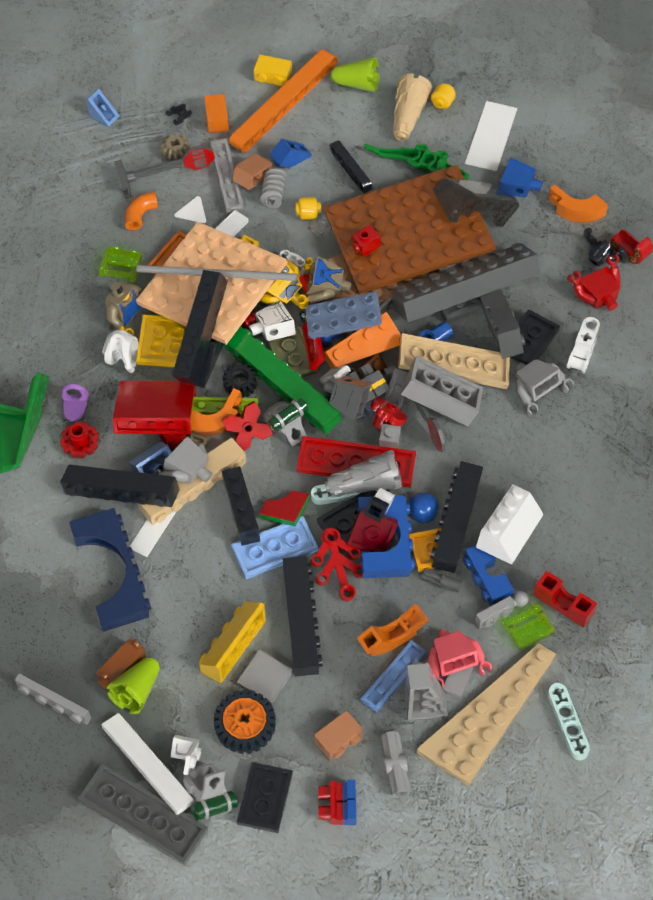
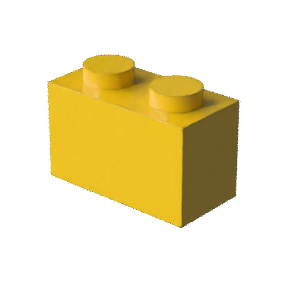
(272, 70)

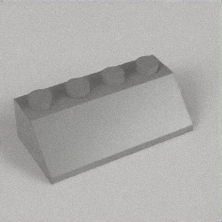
(442, 391)

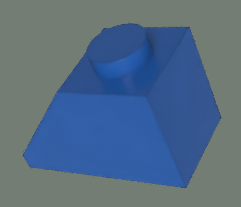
(289, 153)

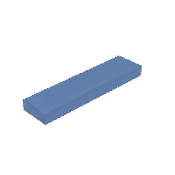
(392, 677)

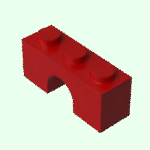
(576, 608)

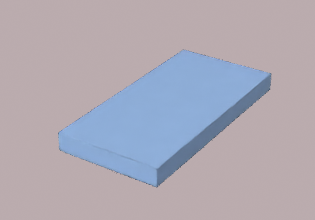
(274, 545)

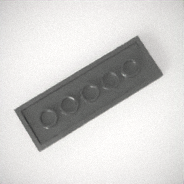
(143, 814)

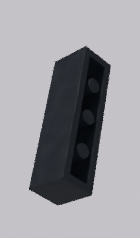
(241, 506)

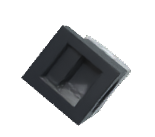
(380, 503)

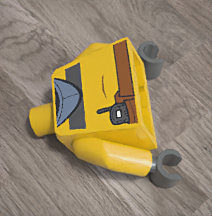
(284, 290)

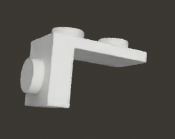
(186, 749)

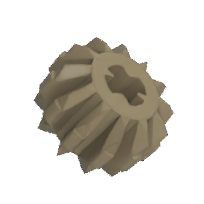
(174, 147)

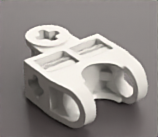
(584, 345)

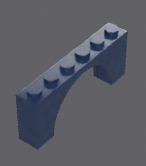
(128, 603)

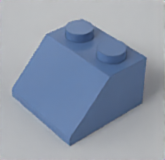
(151, 459)

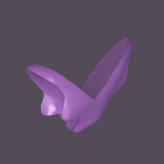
(74, 404)

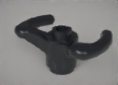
(603, 249)

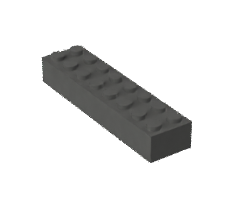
(465, 282)

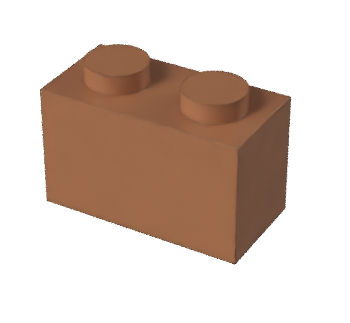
(251, 171)
(338, 736)

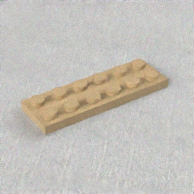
(469, 362)

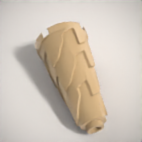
(410, 99)

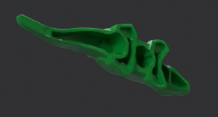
(417, 158)

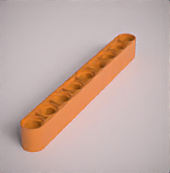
(283, 101)

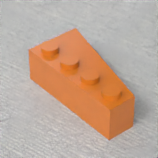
(363, 343)

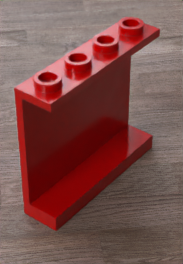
(153, 407)

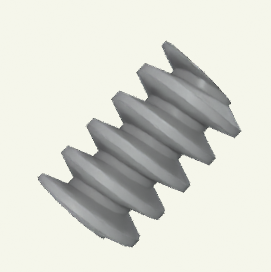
(273, 188)

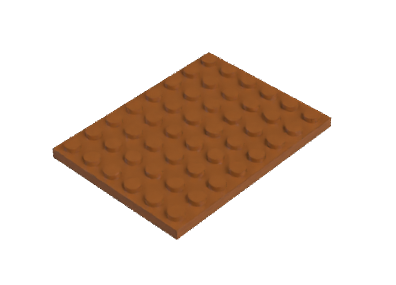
(411, 229)

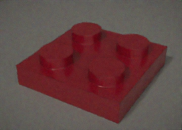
(371, 534)

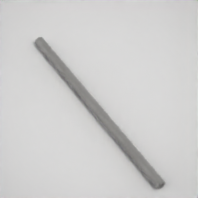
(226, 273)

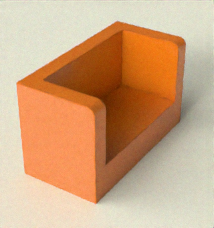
(216, 113)

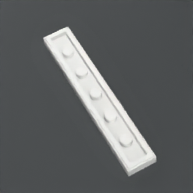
(148, 764)

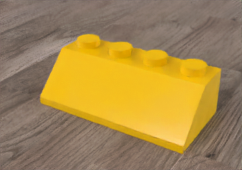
(233, 641)

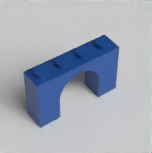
(396, 561)

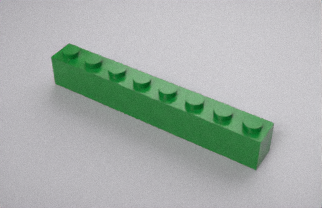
(283, 379)

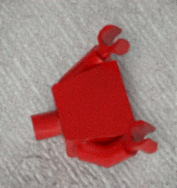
(600, 286)

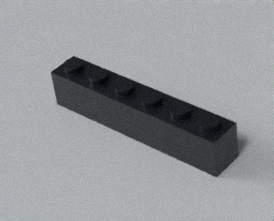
(200, 327)
(120, 485)
(457, 516)
(300, 616)

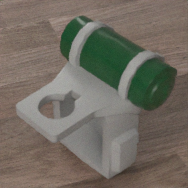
(286, 416)
(209, 792)

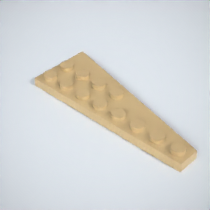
(475, 731)

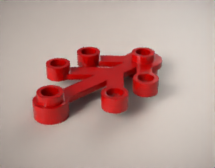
(337, 561)

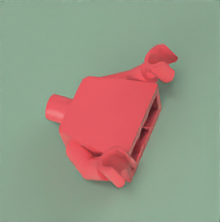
(455, 653)

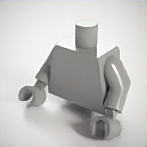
(537, 380)
(187, 462)

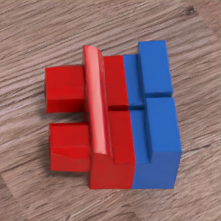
(342, 802)

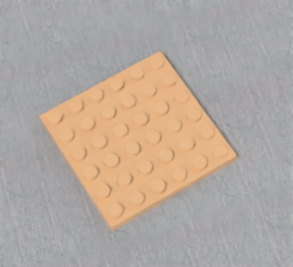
(211, 249)

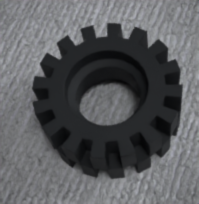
(240, 371)

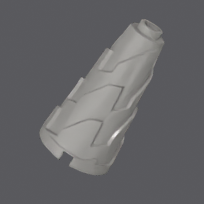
(366, 476)

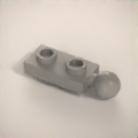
(501, 609)

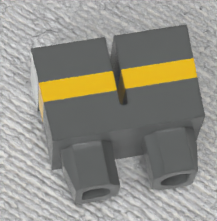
(379, 384)

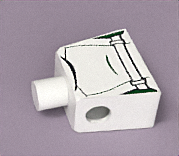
(273, 322)

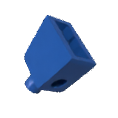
(519, 179)

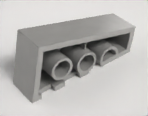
(423, 693)

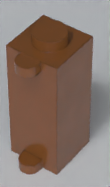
(125, 658)

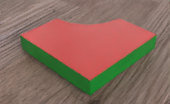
(285, 510)

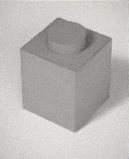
(390, 436)

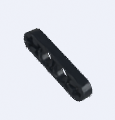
(350, 166)

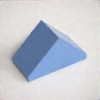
(101, 109)

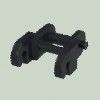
(174, 110)

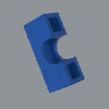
(493, 587)

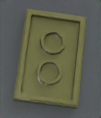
(293, 351)

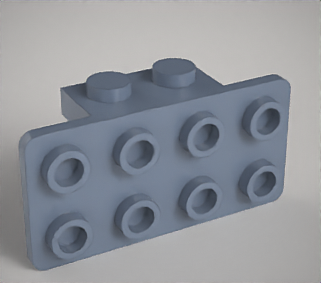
(343, 315)

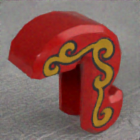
(636, 250)

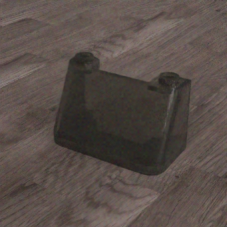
(465, 196)

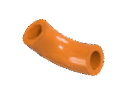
(137, 208)

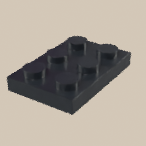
(537, 334)
(265, 797)

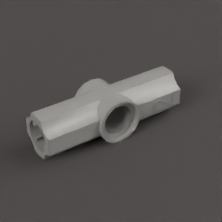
(395, 764)

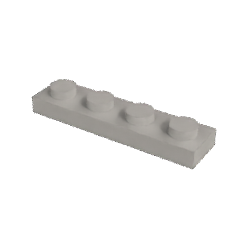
(58, 703)

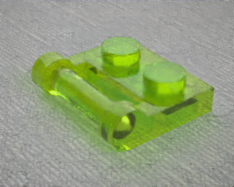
(123, 259)
(531, 631)

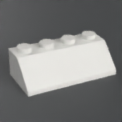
(510, 525)

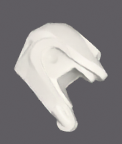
(121, 346)

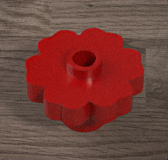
(386, 413)
(79, 440)

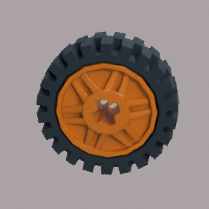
(243, 735)

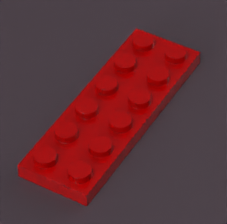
(330, 456)

